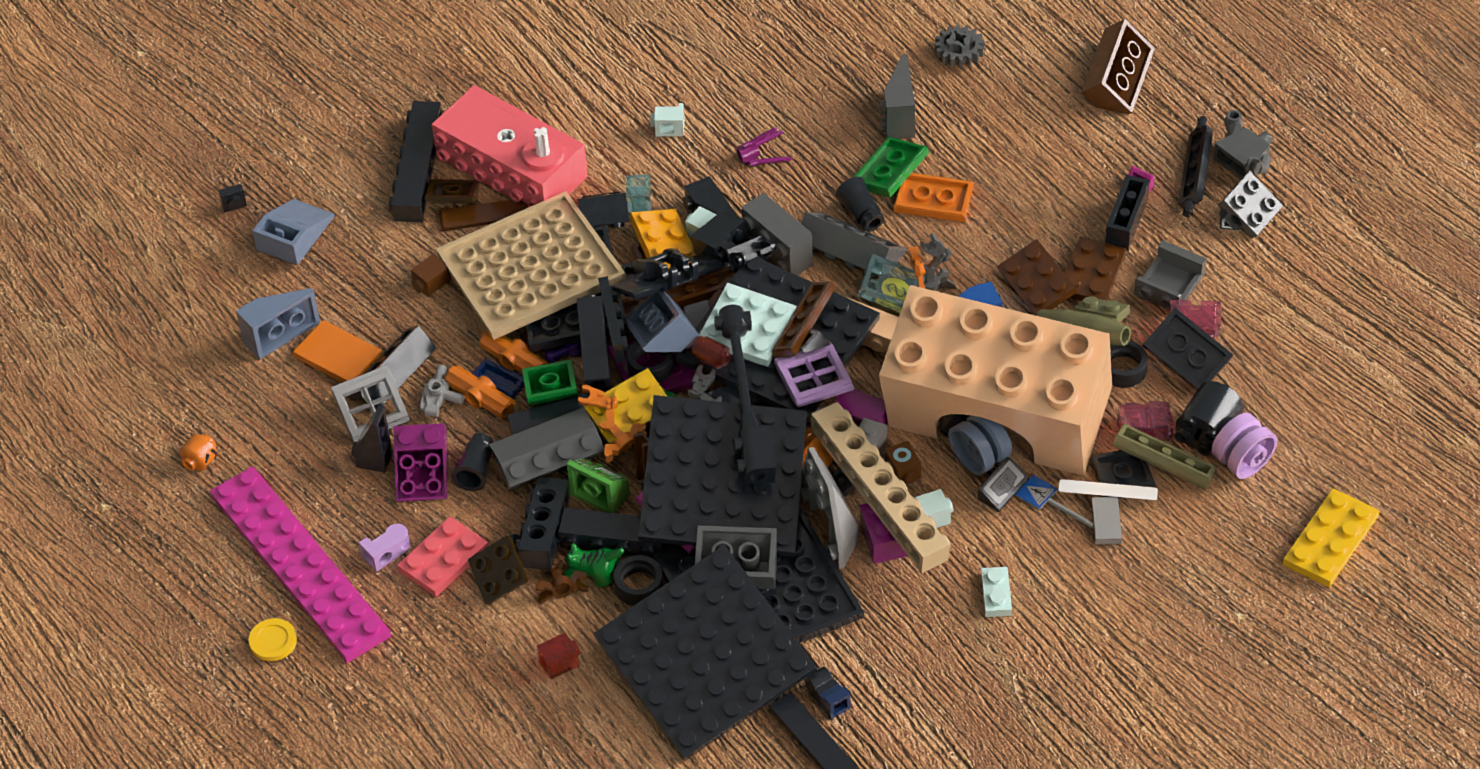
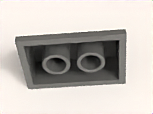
(751, 547)

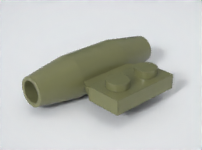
(1095, 315)

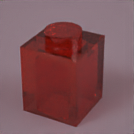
(558, 655)

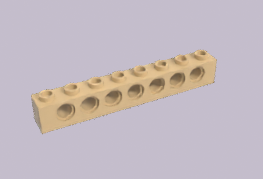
(880, 487)

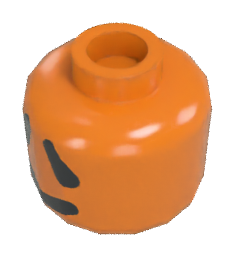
(198, 452)

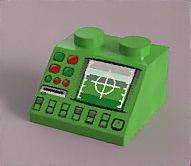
(597, 485)

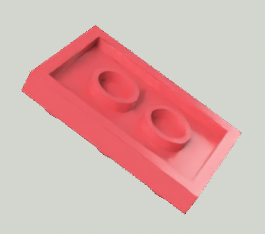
(442, 556)

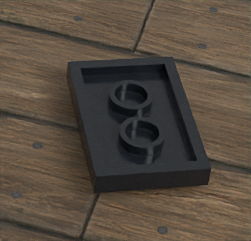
(1187, 349)

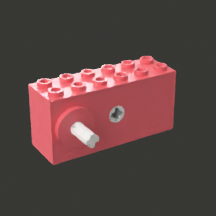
(508, 148)

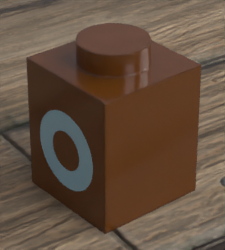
(904, 462)

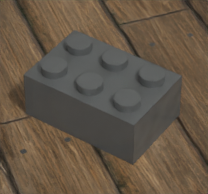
(790, 237)

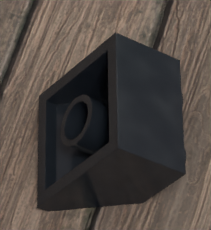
(605, 209)

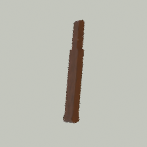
(478, 214)

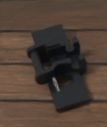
(656, 276)

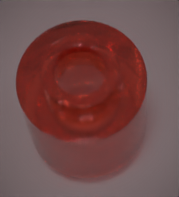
(711, 352)

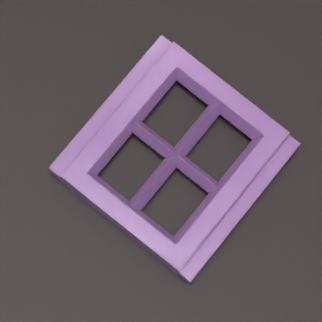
(821, 391)

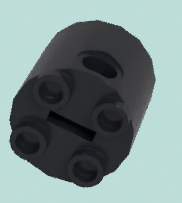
(1206, 415)

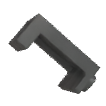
(1171, 275)

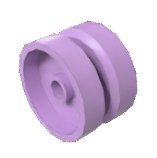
(1244, 445)

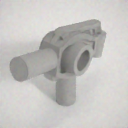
(436, 392)

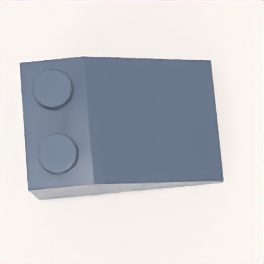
(277, 320)

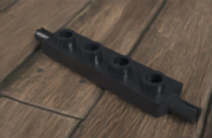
(1195, 166)

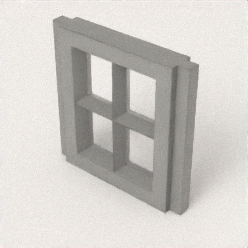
(361, 383)

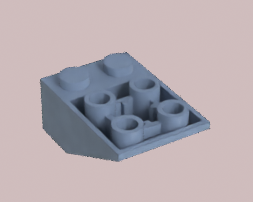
(291, 230)

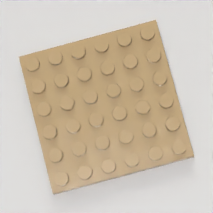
(529, 264)

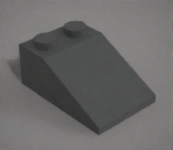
(899, 103)

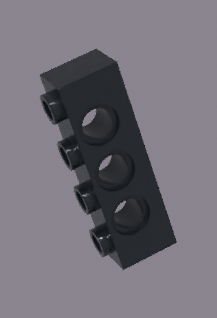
(543, 519)

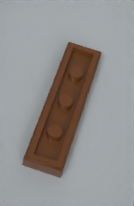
(803, 319)

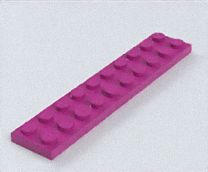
(300, 564)

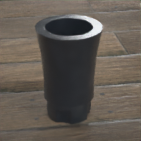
(860, 203)
(473, 465)

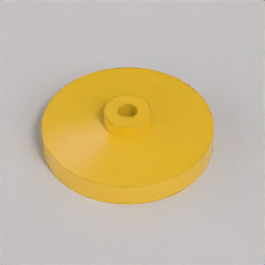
(272, 639)

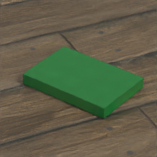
(891, 165)

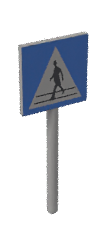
(1039, 492)

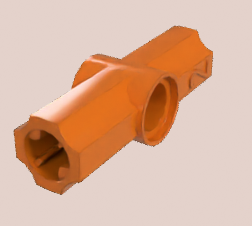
(510, 353)
(480, 392)

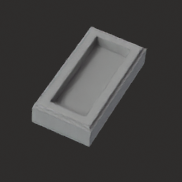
(1106, 520)

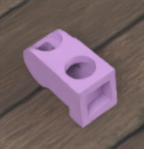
(385, 547)

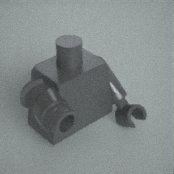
(1242, 149)

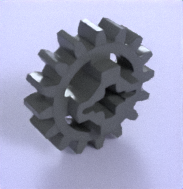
(959, 46)

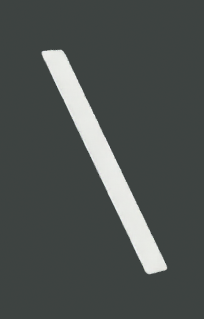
(1106, 489)

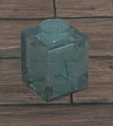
(638, 193)

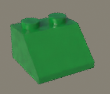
(549, 383)

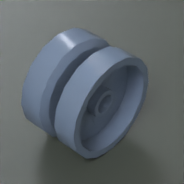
(979, 444)

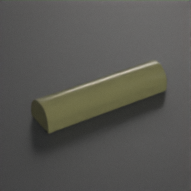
(1164, 456)

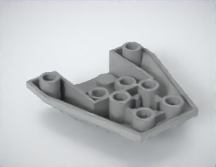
(821, 493)

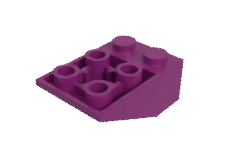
(421, 462)

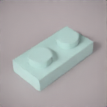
(996, 591)

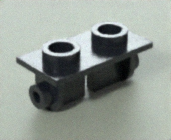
(748, 250)

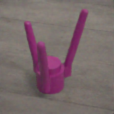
(749, 150)

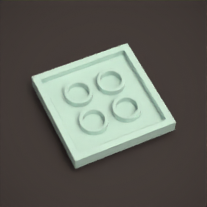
(768, 322)

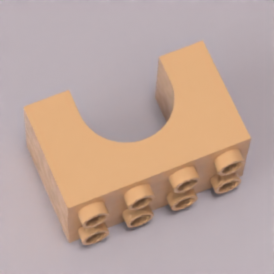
(999, 366)

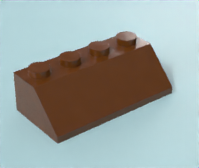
(1118, 68)

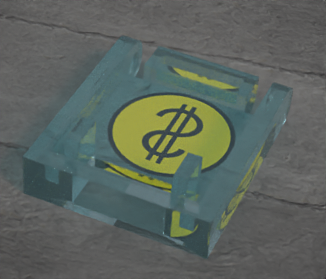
(891, 285)

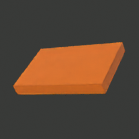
(934, 197)
(336, 352)

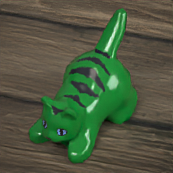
(595, 563)

